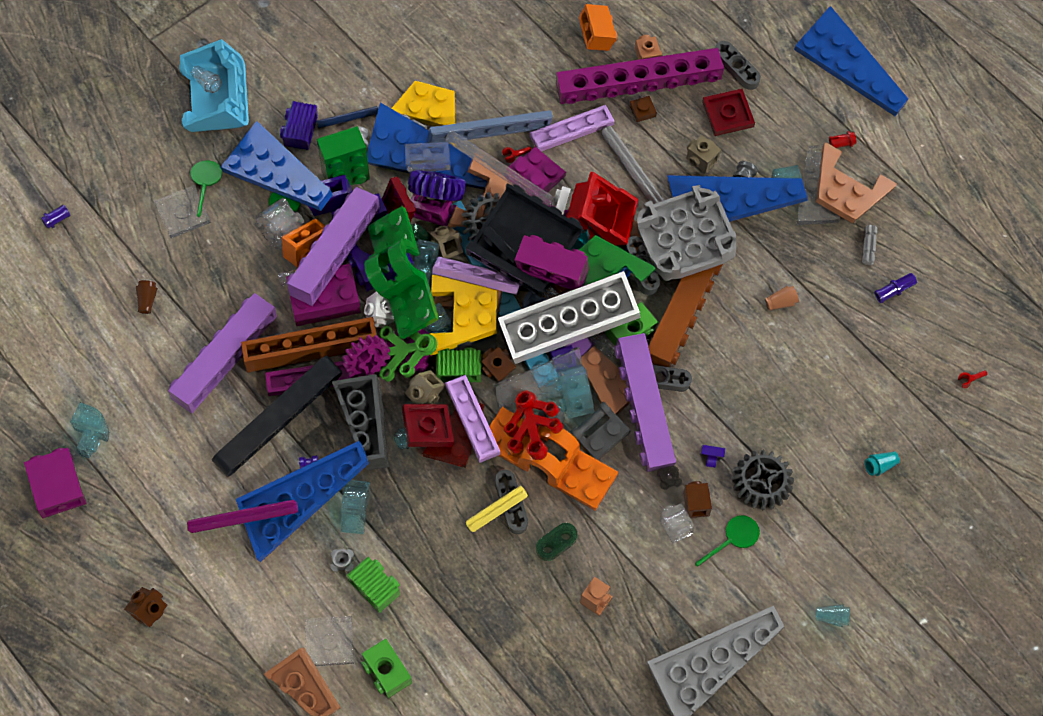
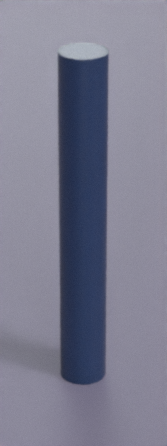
(347, 117)

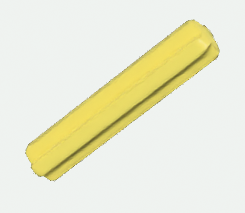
(496, 508)

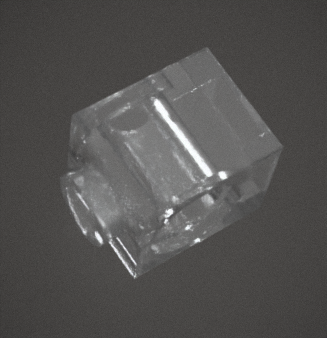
(676, 522)

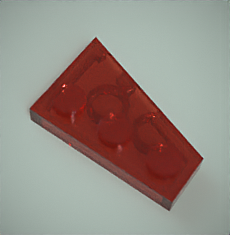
(461, 448)

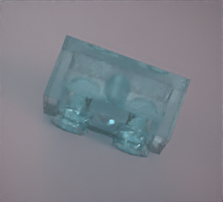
(574, 391)

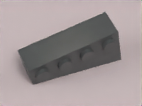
(365, 416)

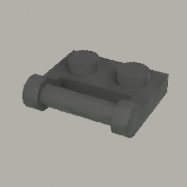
(603, 438)

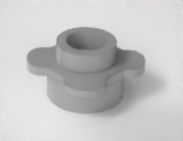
(340, 554)

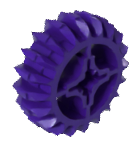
(436, 185)

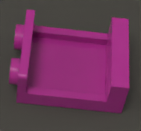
(54, 482)

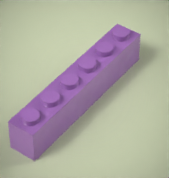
(333, 246)
(221, 353)
(645, 402)

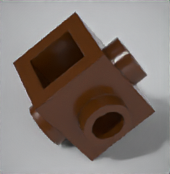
(497, 372)
(146, 606)

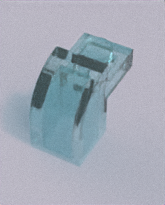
(427, 258)
(92, 425)
(354, 506)

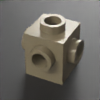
(703, 153)
(448, 241)
(424, 388)

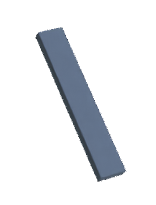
(492, 126)

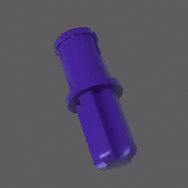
(895, 287)

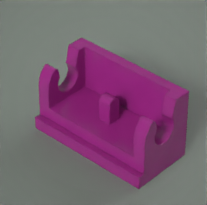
(432, 210)

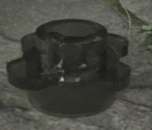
(669, 471)

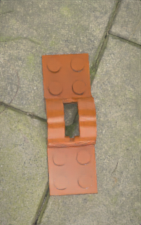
(575, 475)

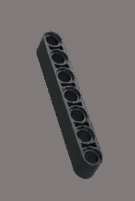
(276, 416)

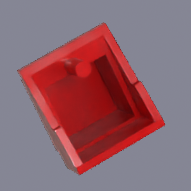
(603, 209)

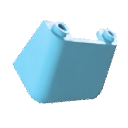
(229, 104)

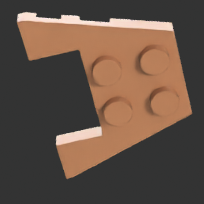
(494, 185)
(844, 194)

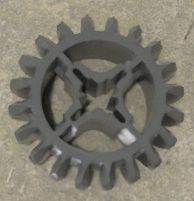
(473, 223)
(778, 472)

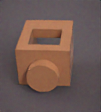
(647, 47)
(596, 596)

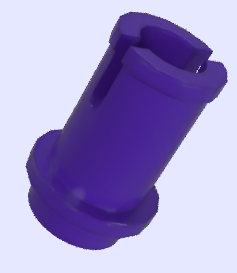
(55, 216)

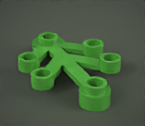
(402, 349)

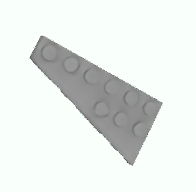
(702, 667)

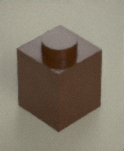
(697, 499)

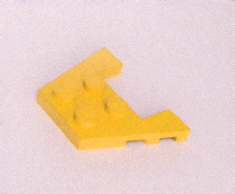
(427, 104)
(473, 312)

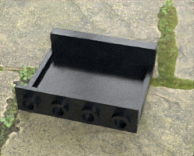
(518, 216)

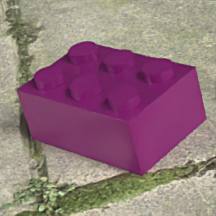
(552, 262)
(335, 301)

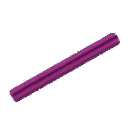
(242, 516)

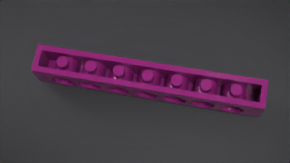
(646, 68)

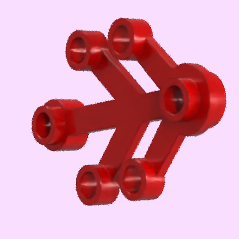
(525, 403)

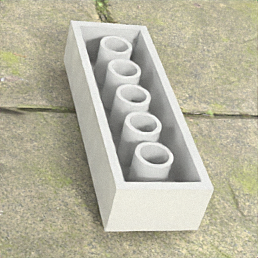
(569, 317)

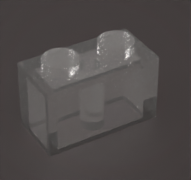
(427, 156)

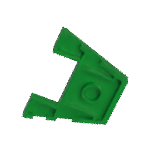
(609, 260)

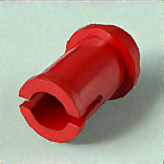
(843, 140)

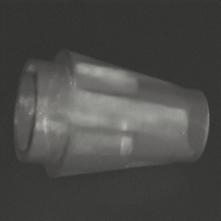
(208, 80)

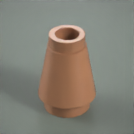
(783, 298)

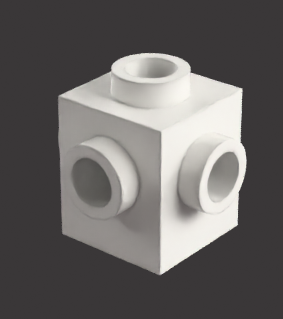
(379, 309)

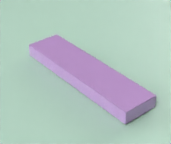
(572, 128)
(474, 275)
(472, 418)

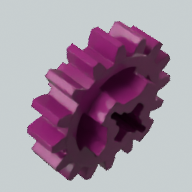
(366, 356)

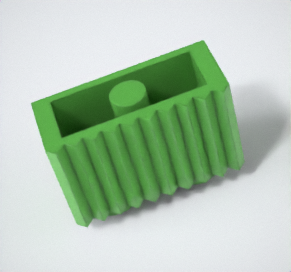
(456, 363)
(374, 584)

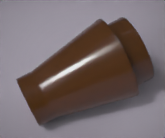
(146, 294)

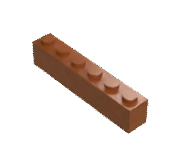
(681, 316)
(305, 344)

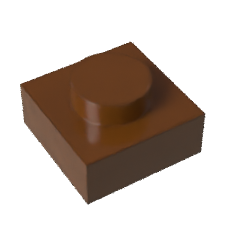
(643, 109)

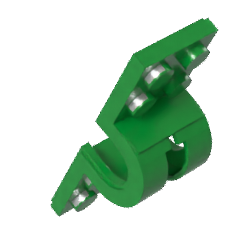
(410, 292)

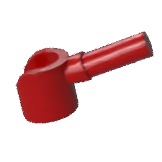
(509, 159)
(970, 378)

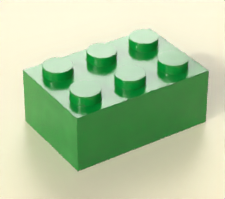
(344, 155)

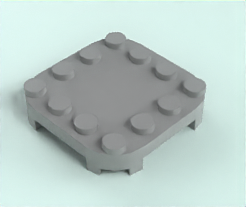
(687, 233)

